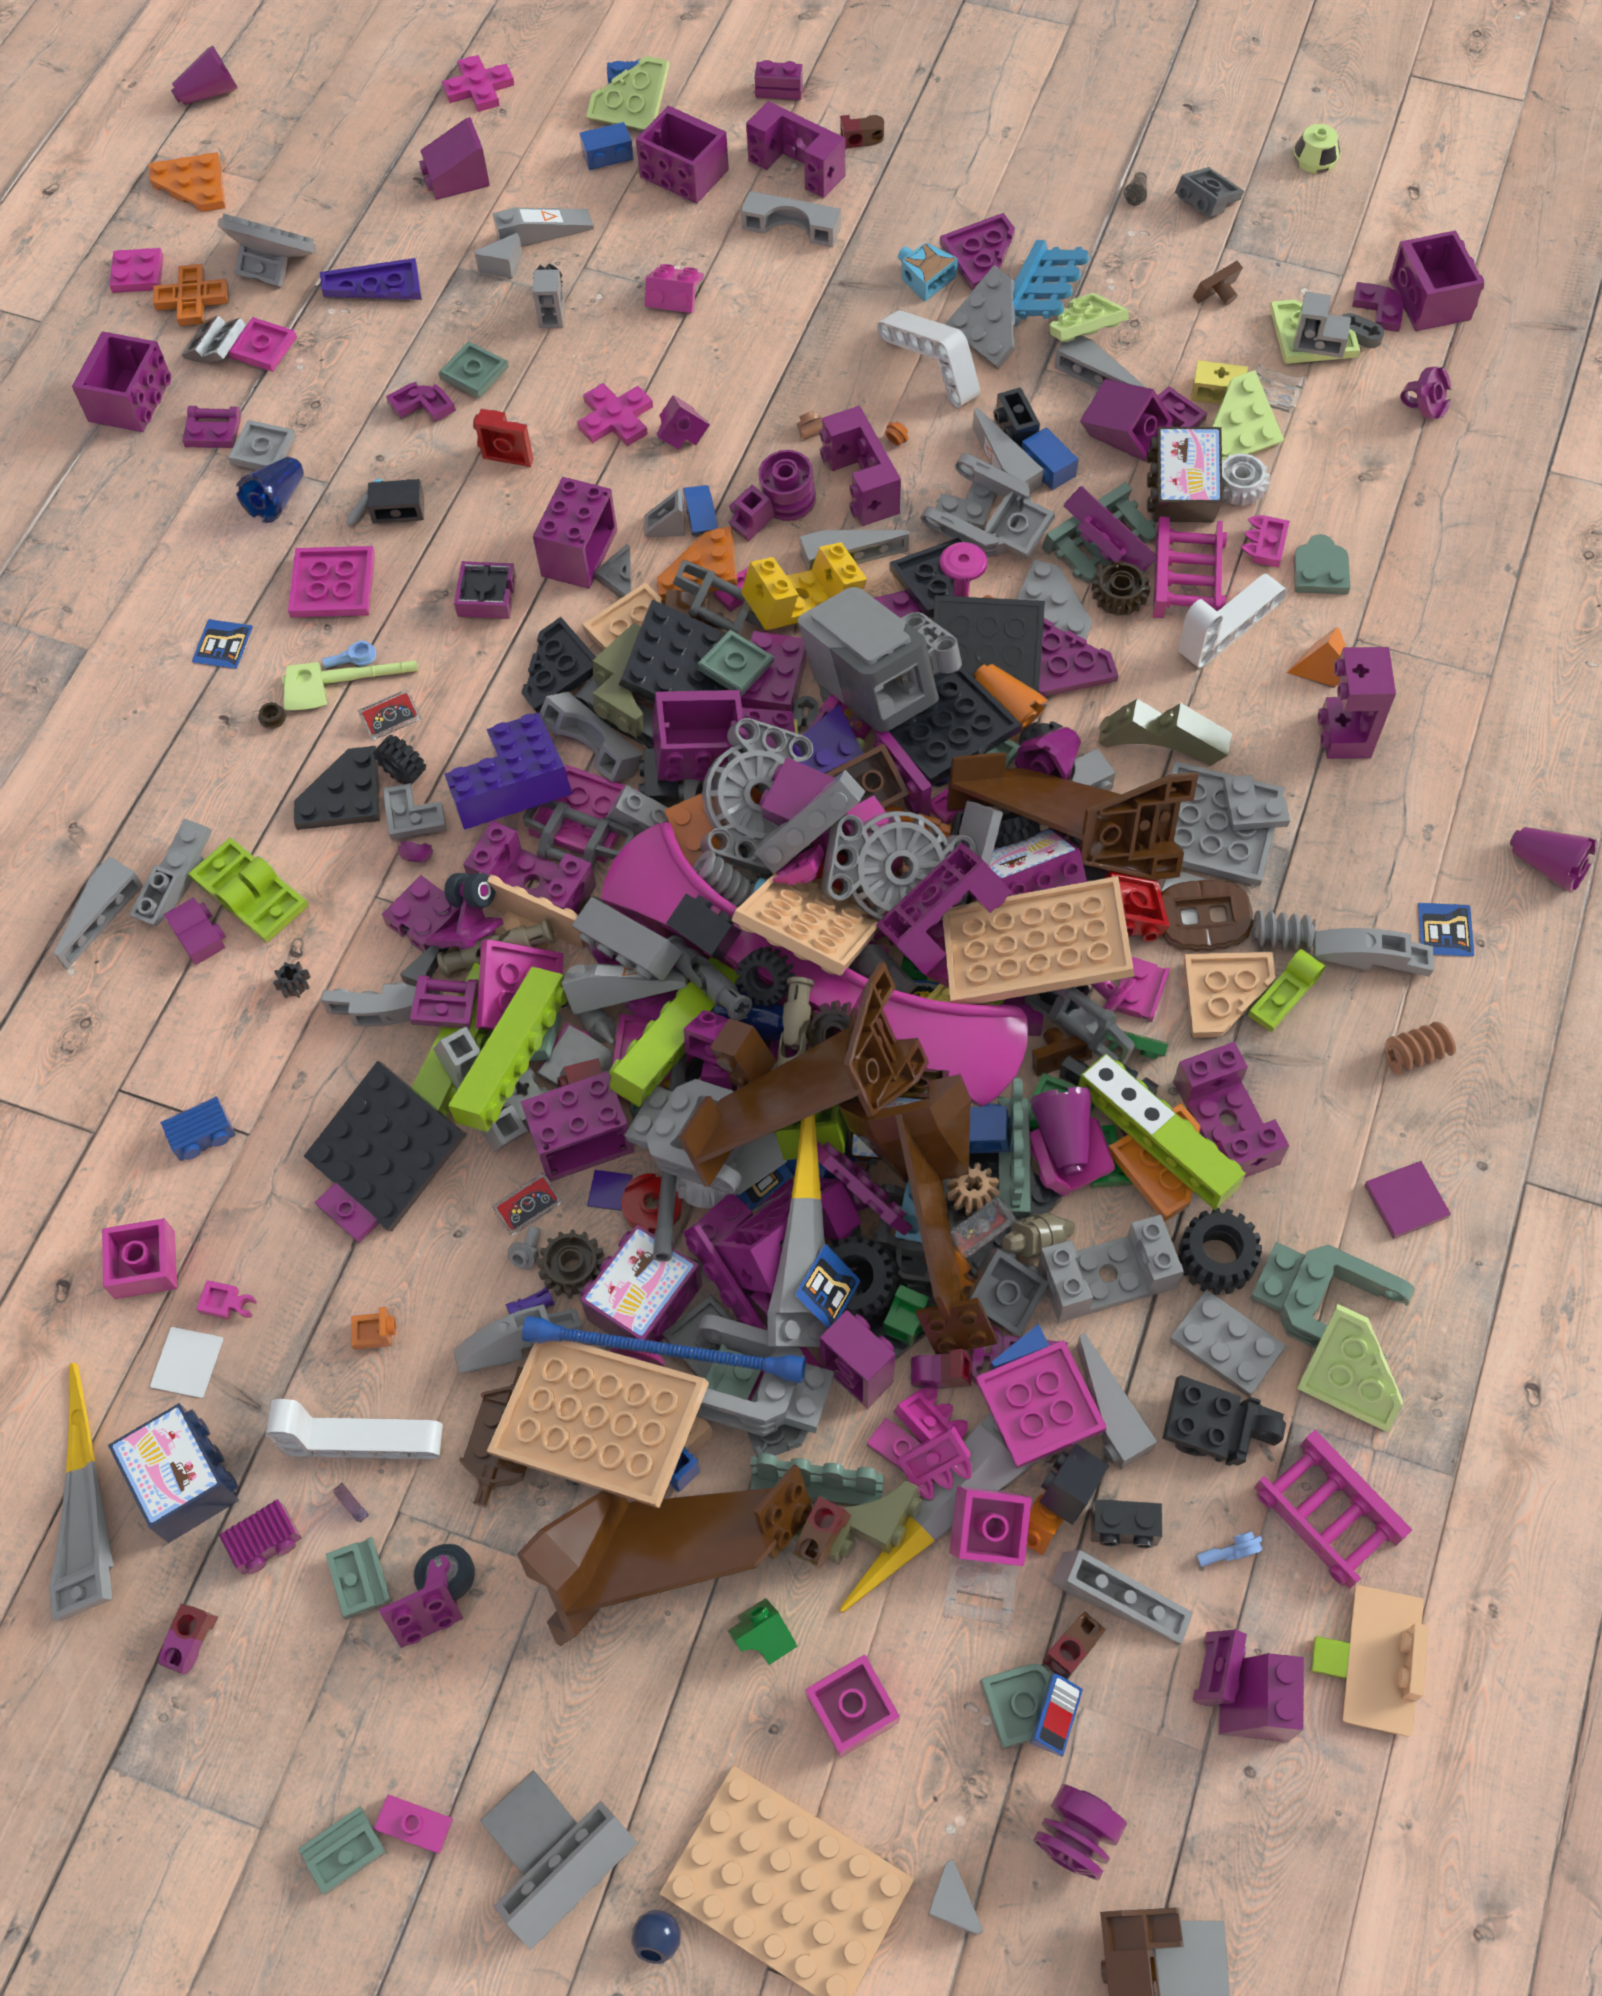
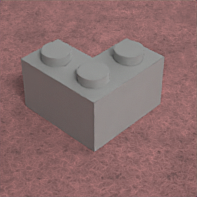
(1319, 331)

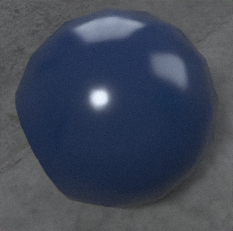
(656, 1936)

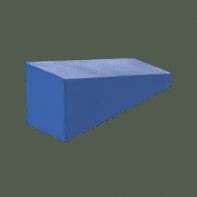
(1028, 1344)

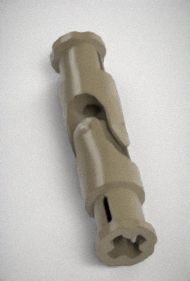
(522, 935)
(795, 1018)

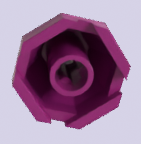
(1050, 752)

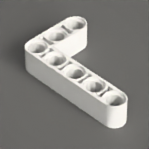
(938, 342)
(1212, 631)
(303, 1436)

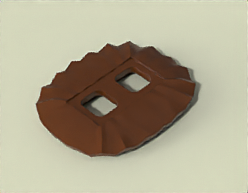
(1206, 933)

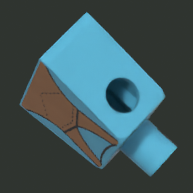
(927, 269)

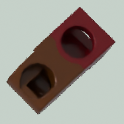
(862, 131)
(820, 1532)
(1074, 1646)

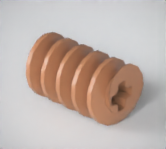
(1419, 1045)

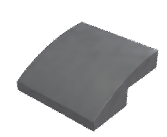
(213, 339)
(573, 1049)
(528, 1822)

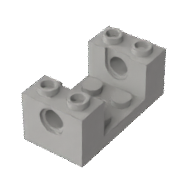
(1142, 1264)

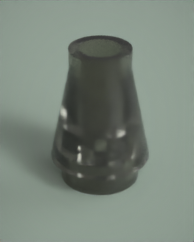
(1136, 190)

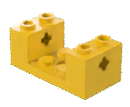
(776, 597)

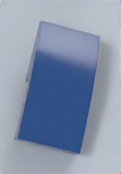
(700, 509)

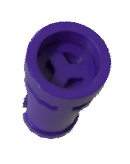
(539, 1298)

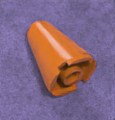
(1014, 695)

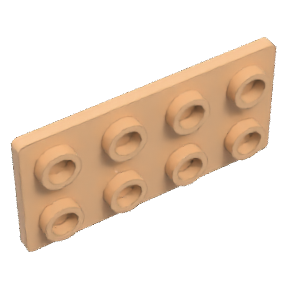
(528, 910)
(1385, 1661)

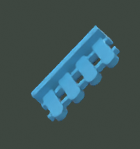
(1042, 267)

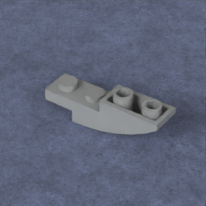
(171, 879)
(1371, 947)
(371, 1008)
(503, 1340)

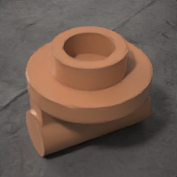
(809, 424)

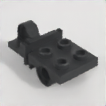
(1217, 1424)

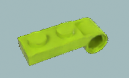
(1287, 990)

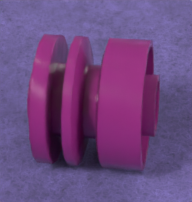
(789, 484)
(1083, 1825)

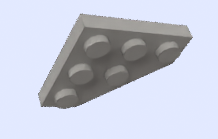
(989, 317)
(1062, 605)

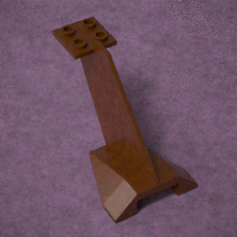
(1116, 830)
(853, 1063)
(927, 1145)
(630, 1550)

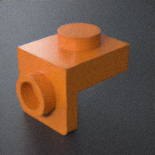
(373, 1330)
(1042, 1527)

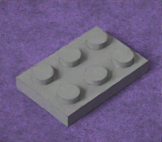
(1227, 1343)

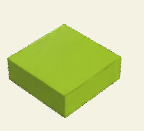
(1330, 1657)

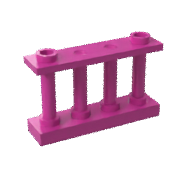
(1165, 556)
(1363, 1502)

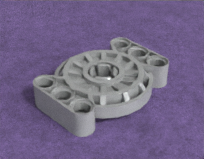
(728, 799)
(873, 853)

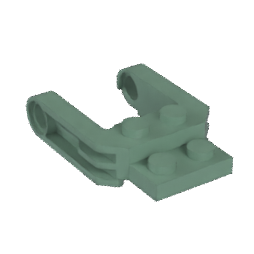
(1298, 1282)

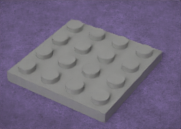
(1206, 831)

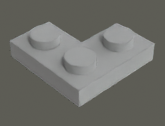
(973, 509)
(1247, 811)
(409, 820)

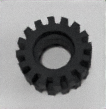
(399, 760)
(1014, 829)
(754, 985)

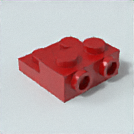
(502, 439)
(1142, 906)

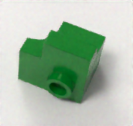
(902, 1318)
(764, 1631)

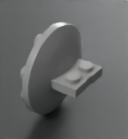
(264, 248)

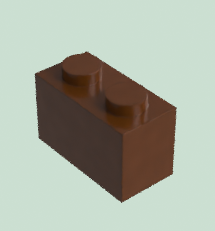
(742, 1053)

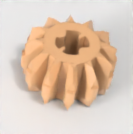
(972, 1199)

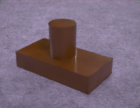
(1220, 284)
(1050, 1057)

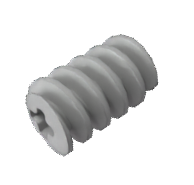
(723, 878)
(1283, 930)

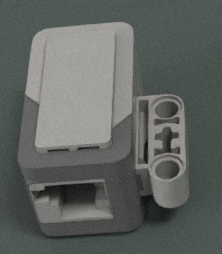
(876, 659)

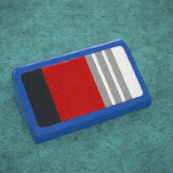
(1056, 1715)

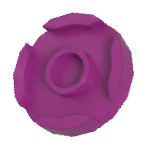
(1430, 392)

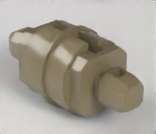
(1037, 1232)

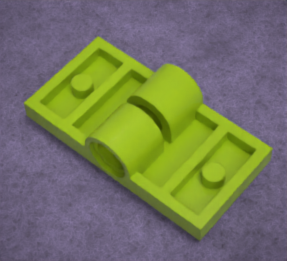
(248, 889)

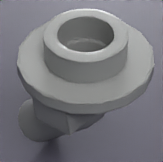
(525, 1254)

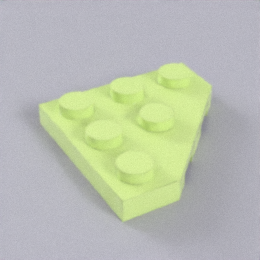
(631, 96)
(1086, 316)
(1285, 320)
(1246, 418)
(1352, 1371)

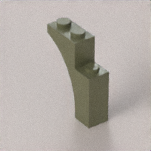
(610, 699)
(1174, 729)
(876, 1522)

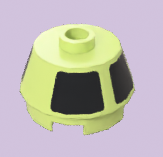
(1317, 148)

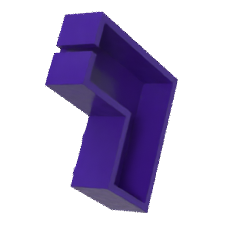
(518, 777)

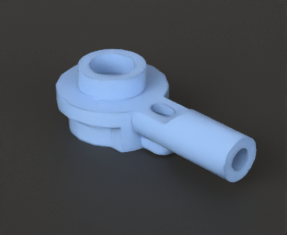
(359, 653)
(1244, 1545)

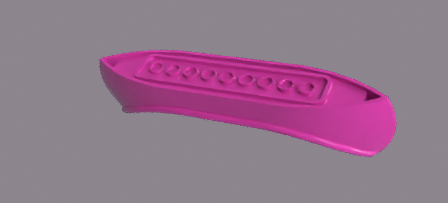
(965, 1039)

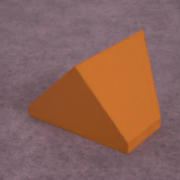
(1319, 660)

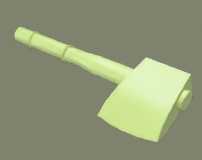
(306, 682)

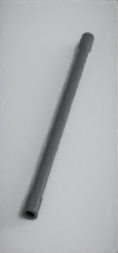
(664, 1234)

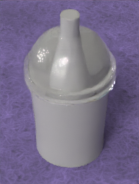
(599, 1025)

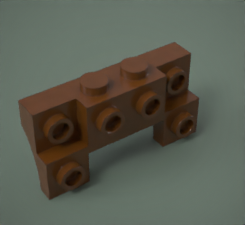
(1131, 1945)

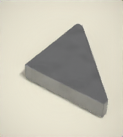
(616, 572)

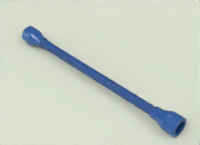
(786, 1367)

